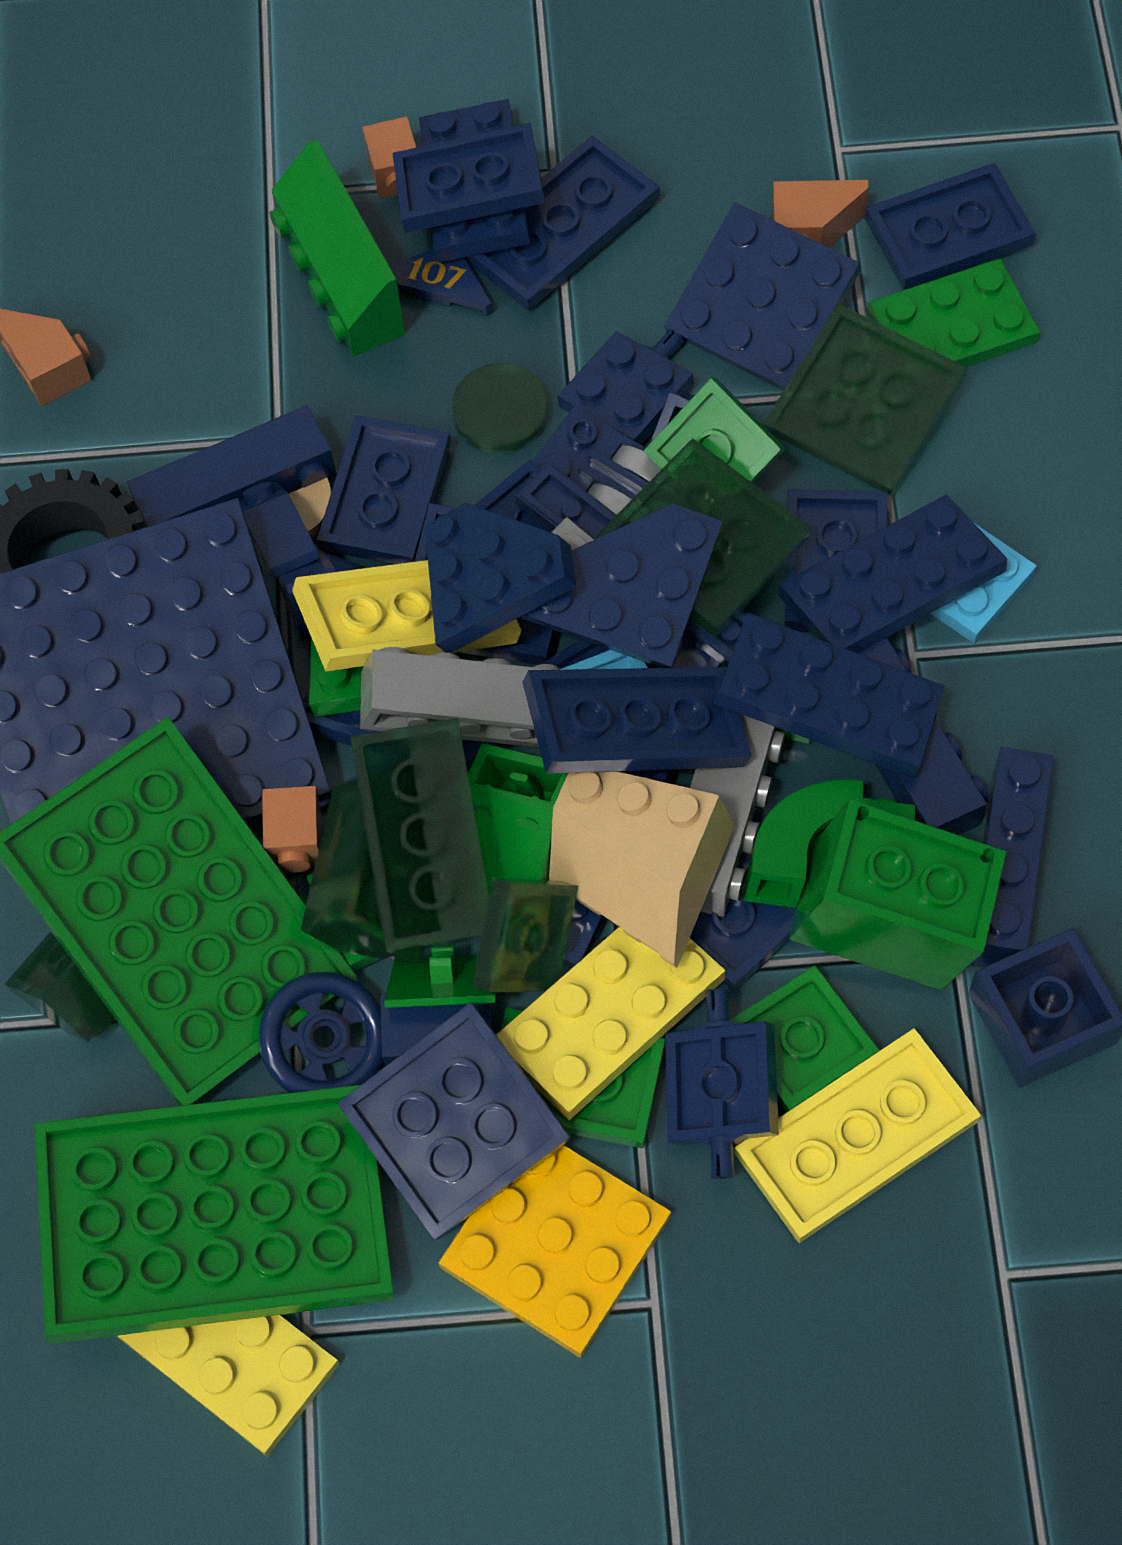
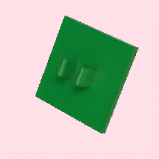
(436, 981)

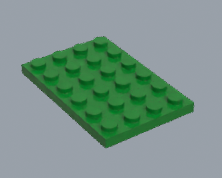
(167, 908)
(207, 1215)

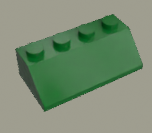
(337, 253)

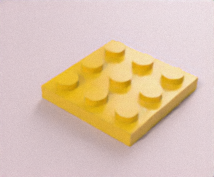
(558, 1247)

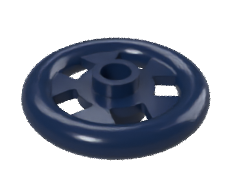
(306, 994)

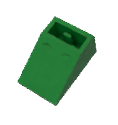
(514, 812)

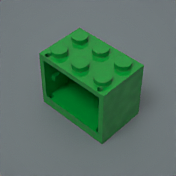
(898, 895)

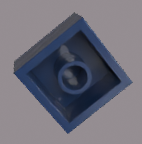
(1046, 1007)

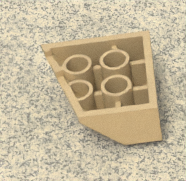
(639, 853)

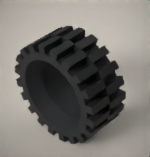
(62, 507)

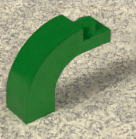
(788, 834)

